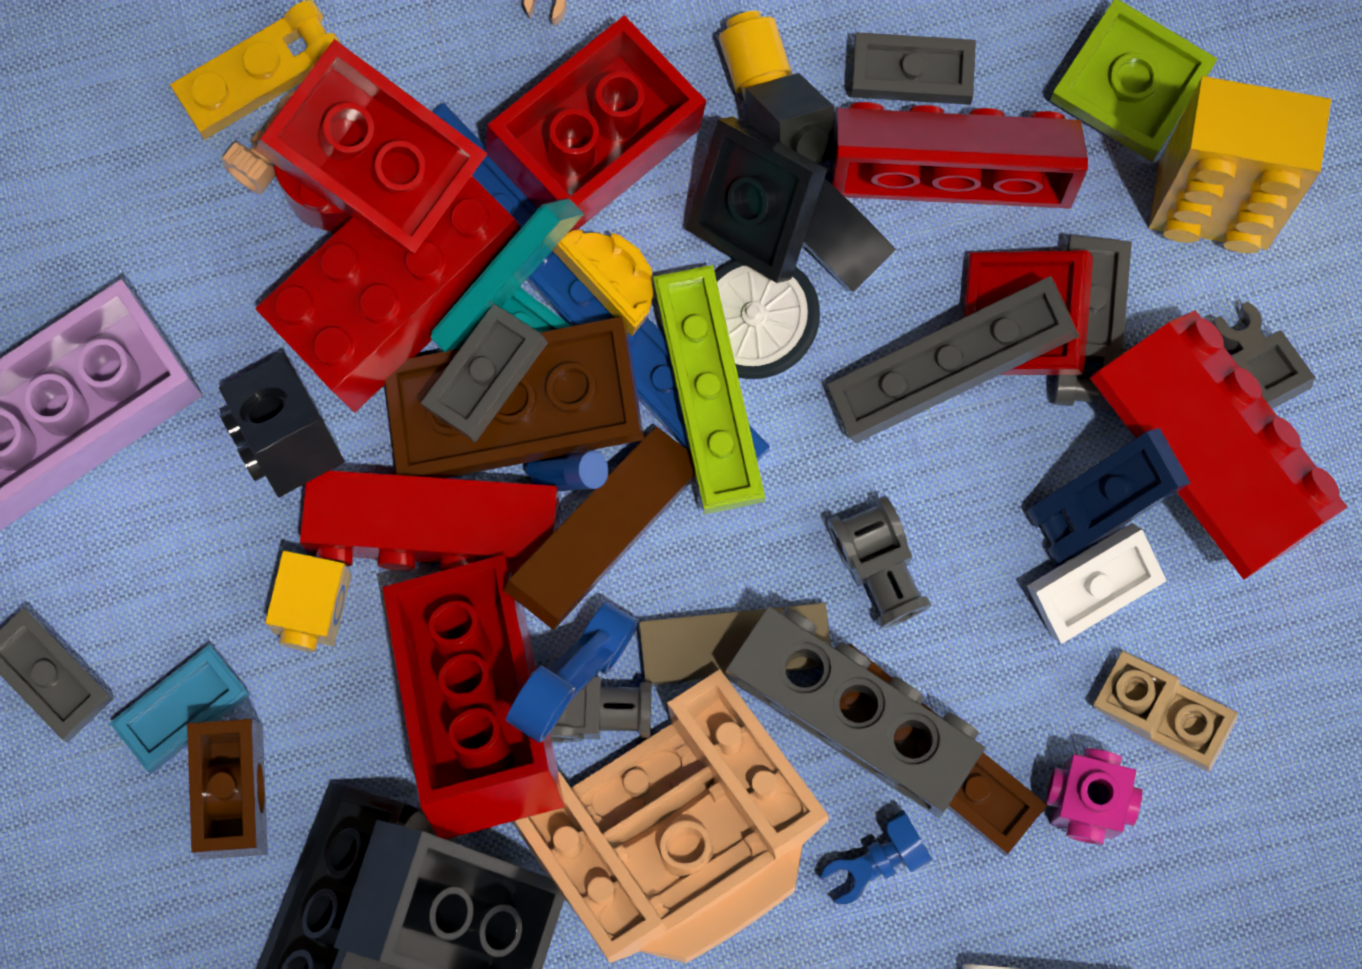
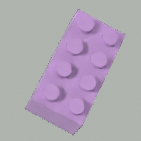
(83, 396)

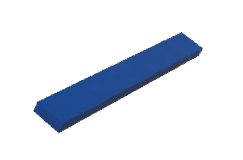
(579, 306)

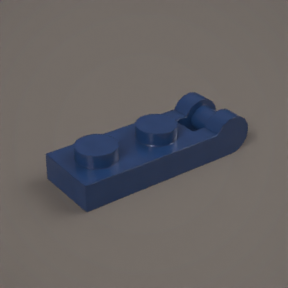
(1109, 495)

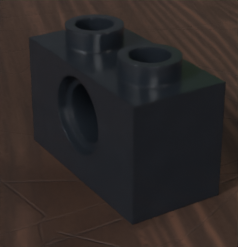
(278, 427)

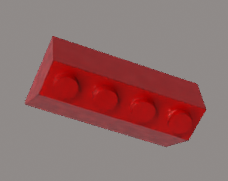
(958, 156)
(1244, 462)

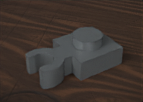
(1268, 359)

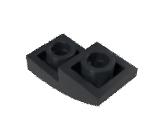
(845, 239)

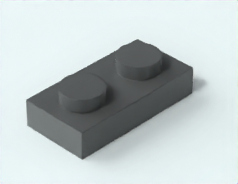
(913, 68)
(484, 373)
(49, 676)

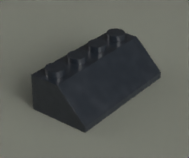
(326, 878)

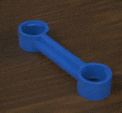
(552, 689)

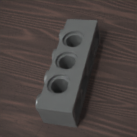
(816, 709)

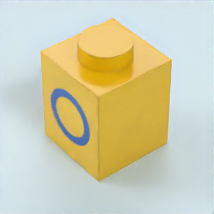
(307, 601)

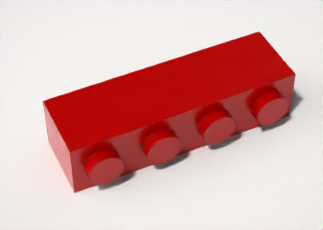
(425, 519)

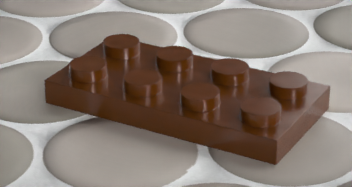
(568, 402)

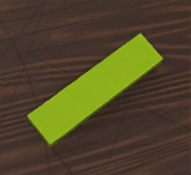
(708, 390)

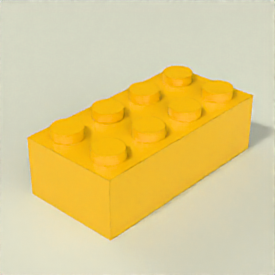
(1238, 164)

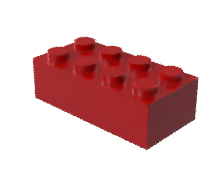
(372, 305)
(459, 669)

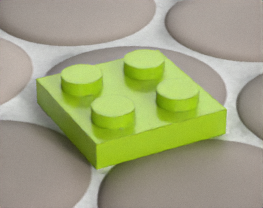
(1133, 79)

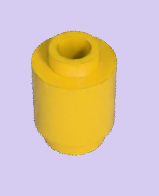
(753, 50)

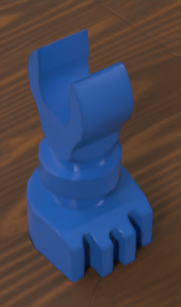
(903, 847)

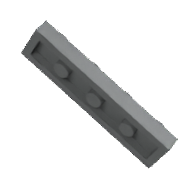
(953, 360)

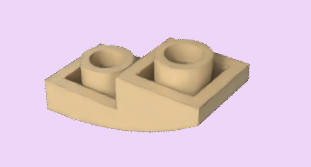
(1165, 711)

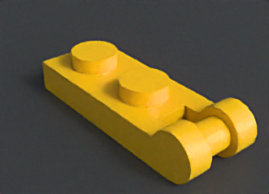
(253, 70)

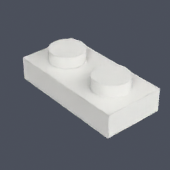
(1096, 583)

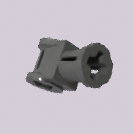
(876, 552)
(589, 714)

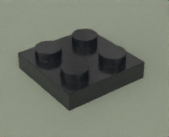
(755, 199)

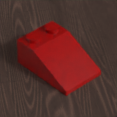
(370, 148)

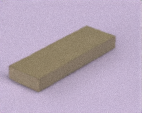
(701, 645)

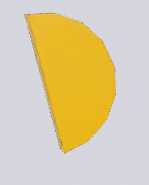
(612, 273)

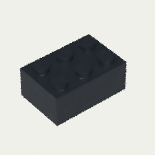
(446, 906)

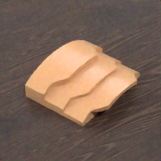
(680, 832)

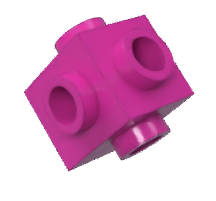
(1075, 810)

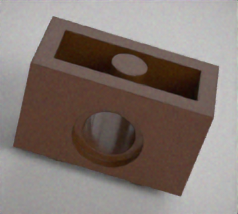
(227, 789)

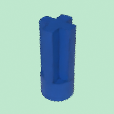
(570, 471)

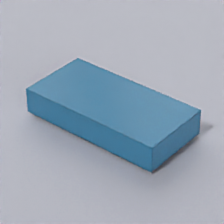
(194, 693)

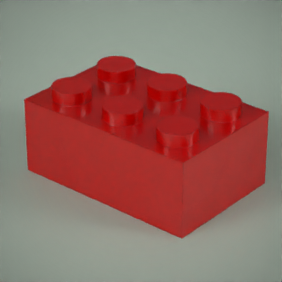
(596, 123)

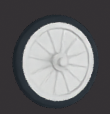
(767, 320)

